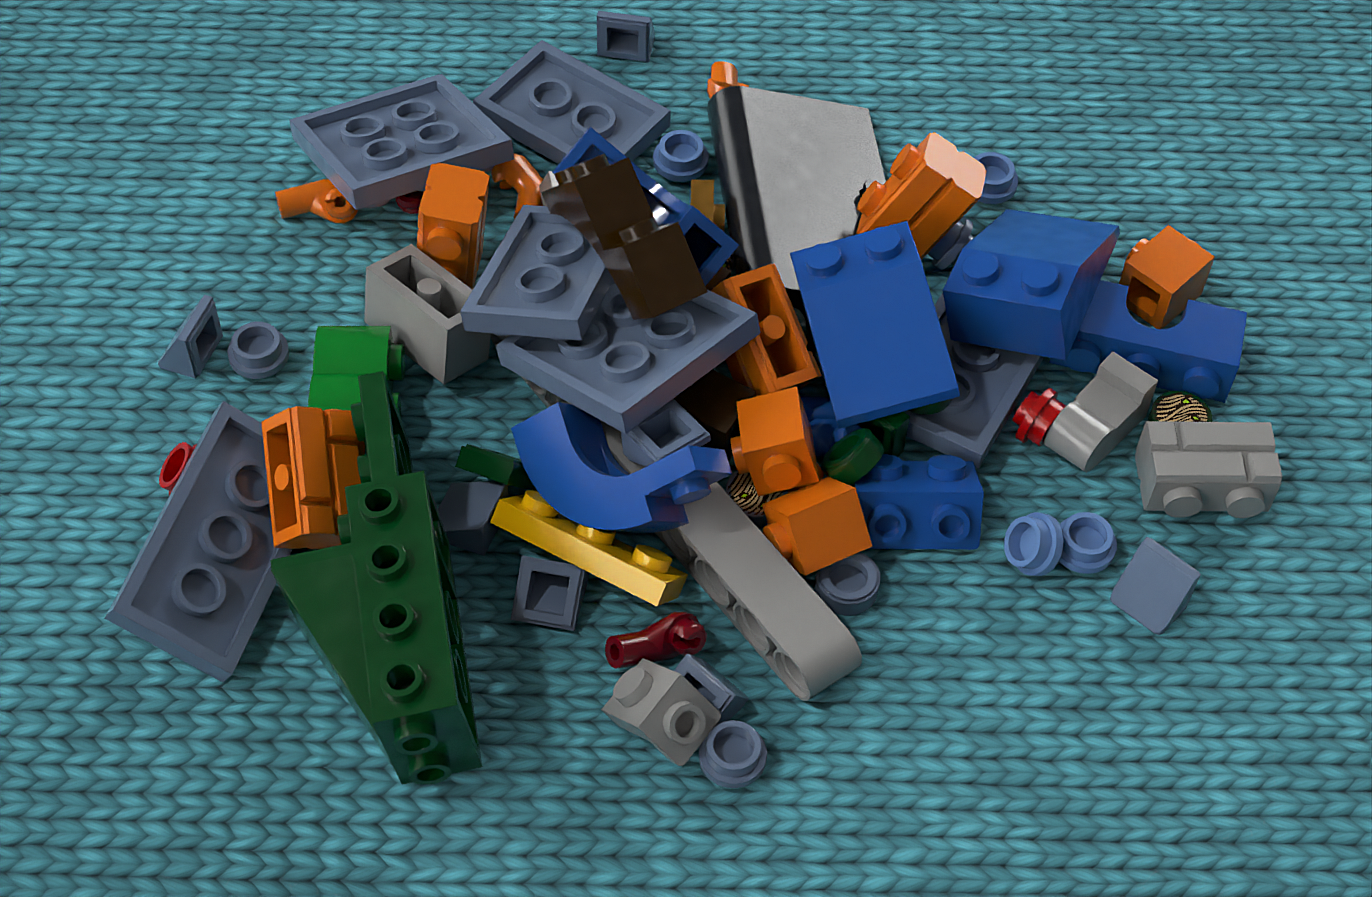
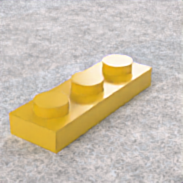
(636, 570)

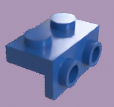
(922, 503)

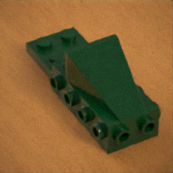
(388, 605)

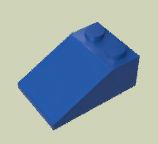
(1027, 282)
(874, 324)

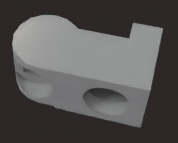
(1102, 413)

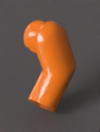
(522, 177)
(318, 198)

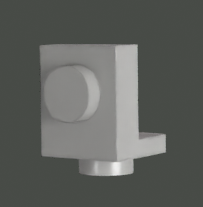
(662, 710)

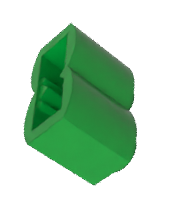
(345, 354)

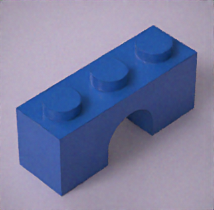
(1192, 357)

